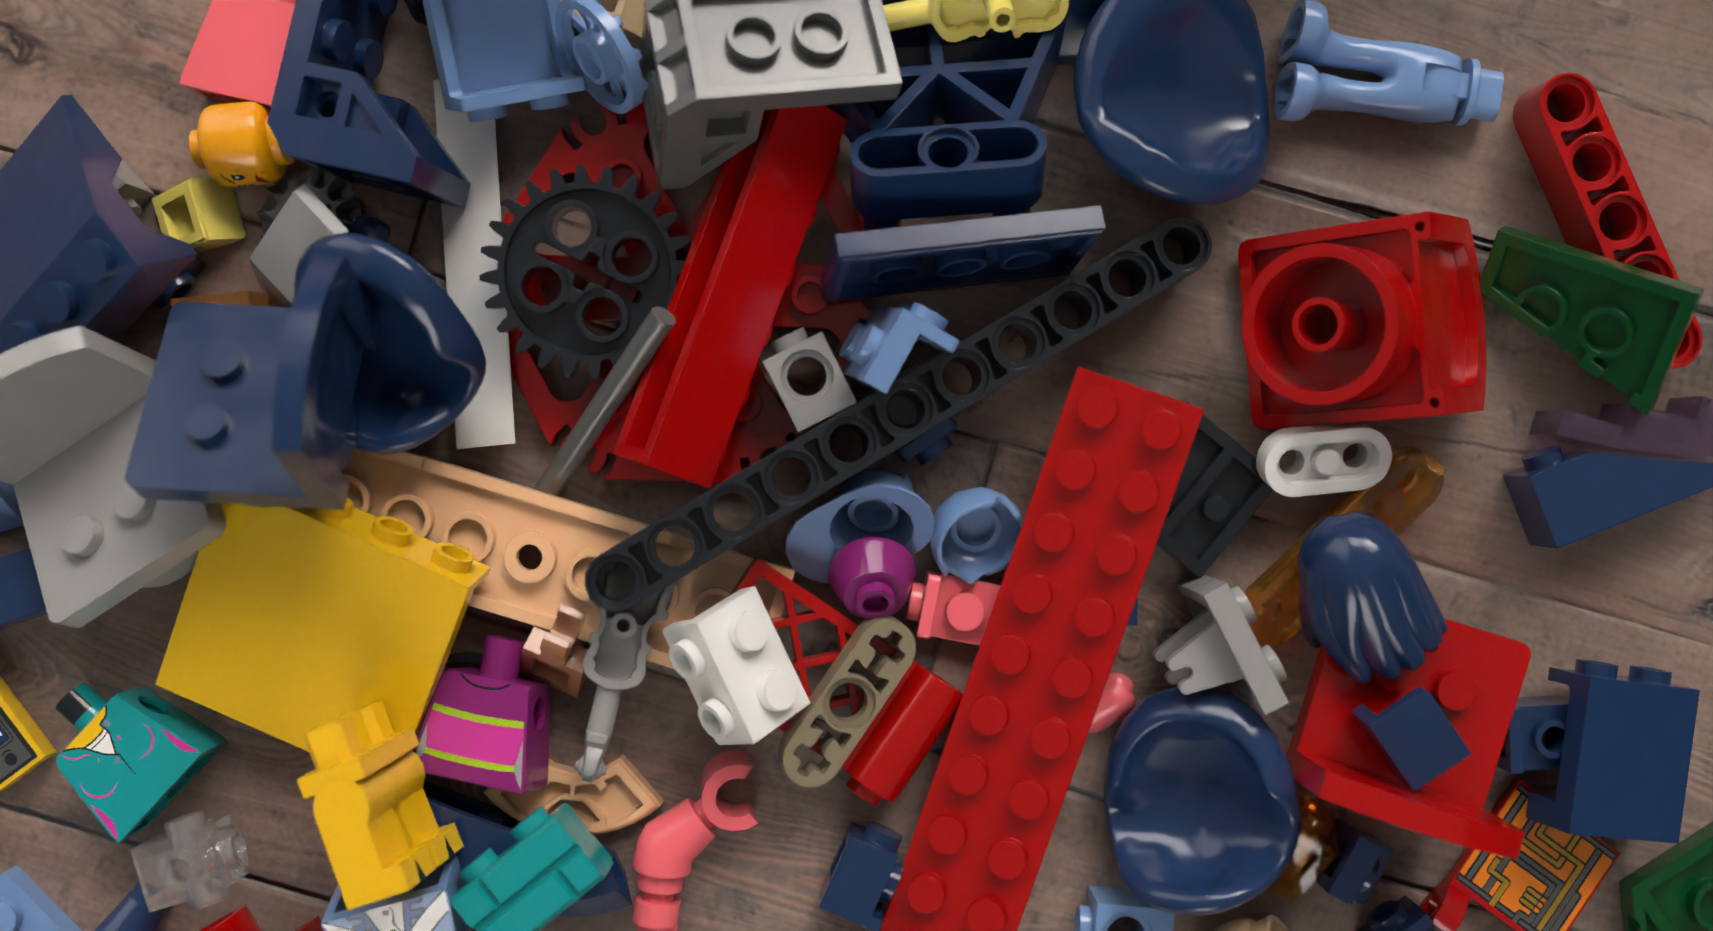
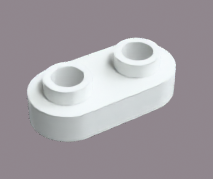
(1320, 461)

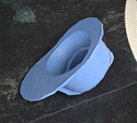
(861, 506)

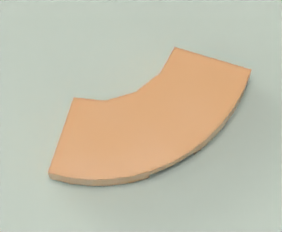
(603, 805)

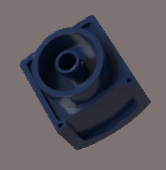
(258, 398)

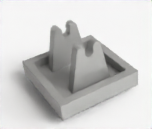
(1222, 647)

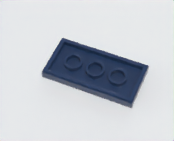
(959, 253)

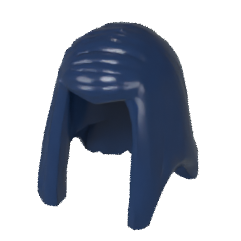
(1365, 598)

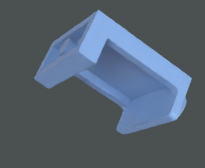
(499, 56)

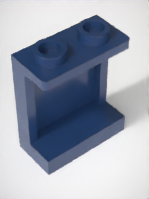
(1621, 754)

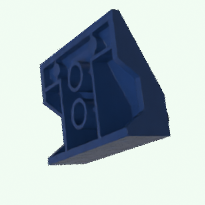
(71, 239)

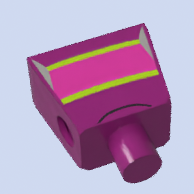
(489, 723)

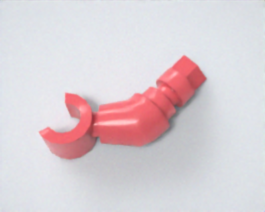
(679, 835)

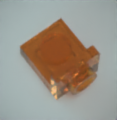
(1313, 852)

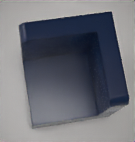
(1413, 738)

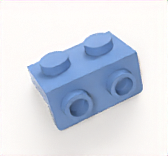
(881, 345)

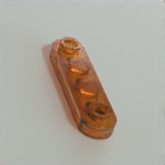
(1397, 500)

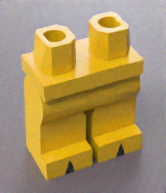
(373, 806)

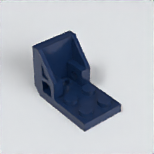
(337, 122)

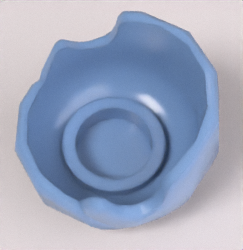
(975, 533)

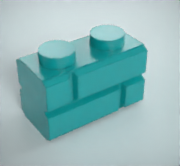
(535, 876)

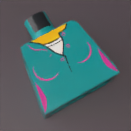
(131, 754)

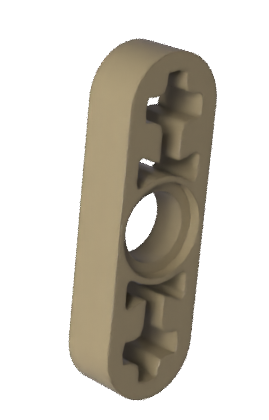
(807, 732)

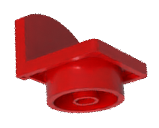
(1363, 322)
(1475, 684)

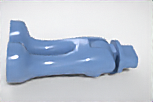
(1415, 84)

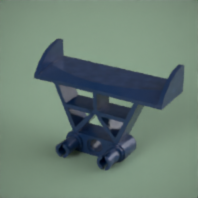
(989, 148)

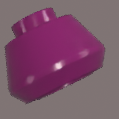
(872, 576)

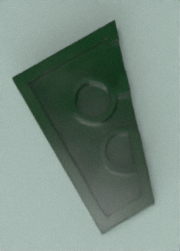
(1598, 309)

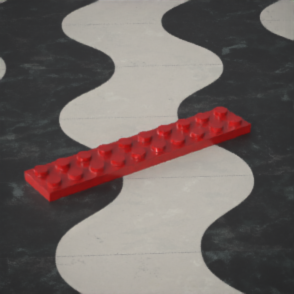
(1044, 657)

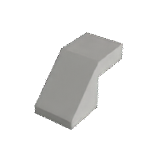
(292, 231)

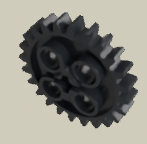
(615, 220)

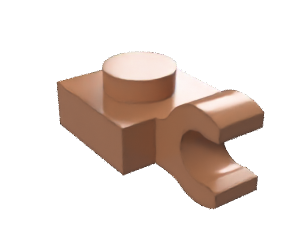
(557, 655)

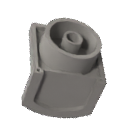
(65, 448)

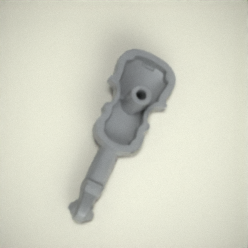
(616, 659)

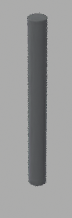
(606, 400)

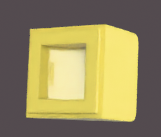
(200, 214)

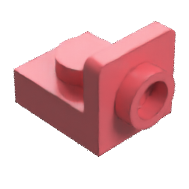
(951, 607)

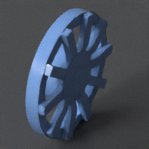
(601, 54)

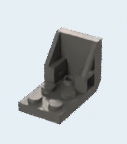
(729, 60)

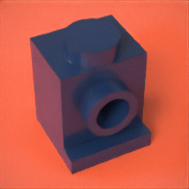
(1523, 741)
(863, 874)

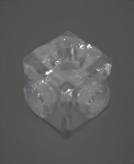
(191, 861)

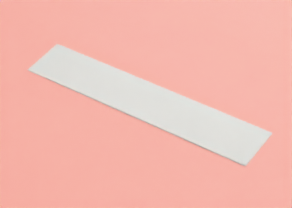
(474, 149)

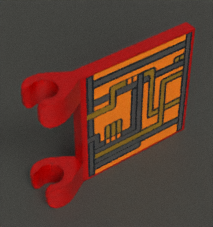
(1531, 893)

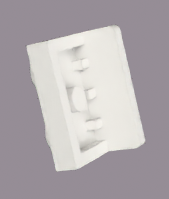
(736, 669)

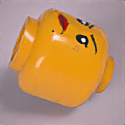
(238, 145)

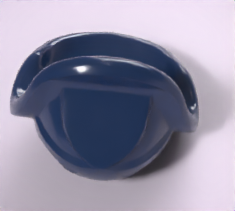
(426, 350)
(1199, 802)

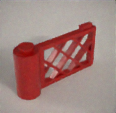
(904, 725)

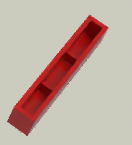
(730, 295)

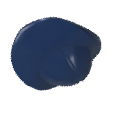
(1176, 96)

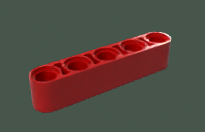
(1607, 186)

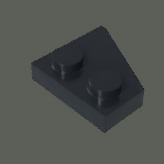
(1211, 500)

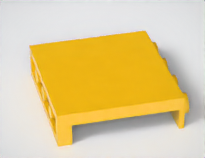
(316, 618)

